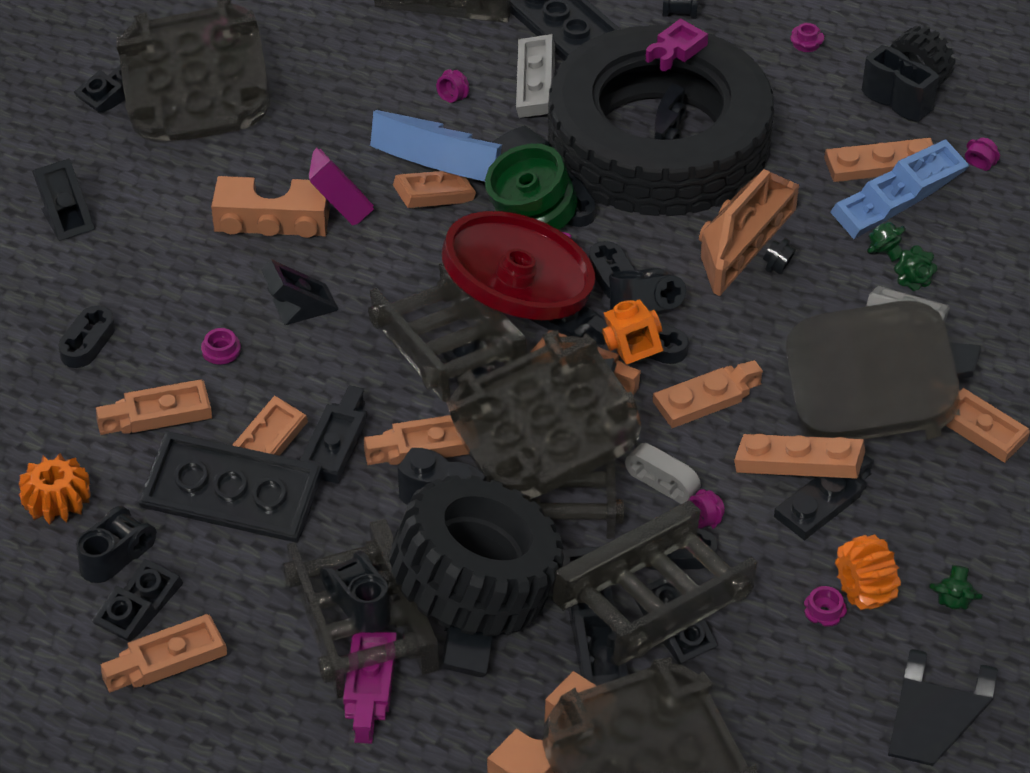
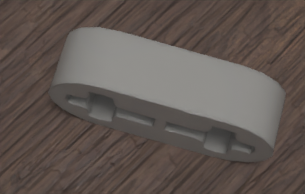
(663, 472)

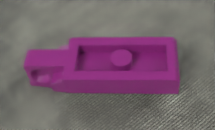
(368, 689)

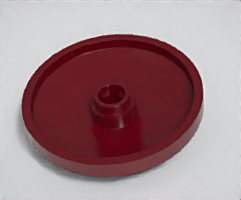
(518, 265)

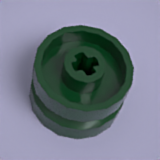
(532, 184)

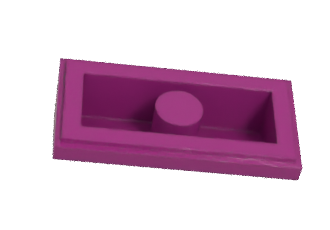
(338, 188)

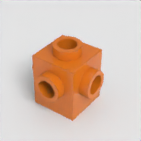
(632, 331)

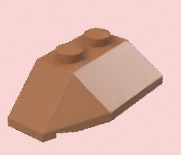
(745, 227)

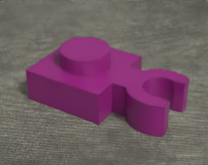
(677, 41)

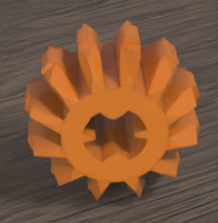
(54, 488)
(867, 572)

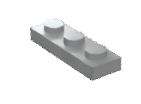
(534, 75)

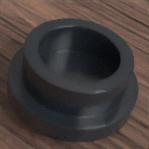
(779, 255)

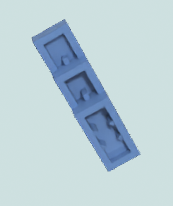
(433, 145)
(899, 189)

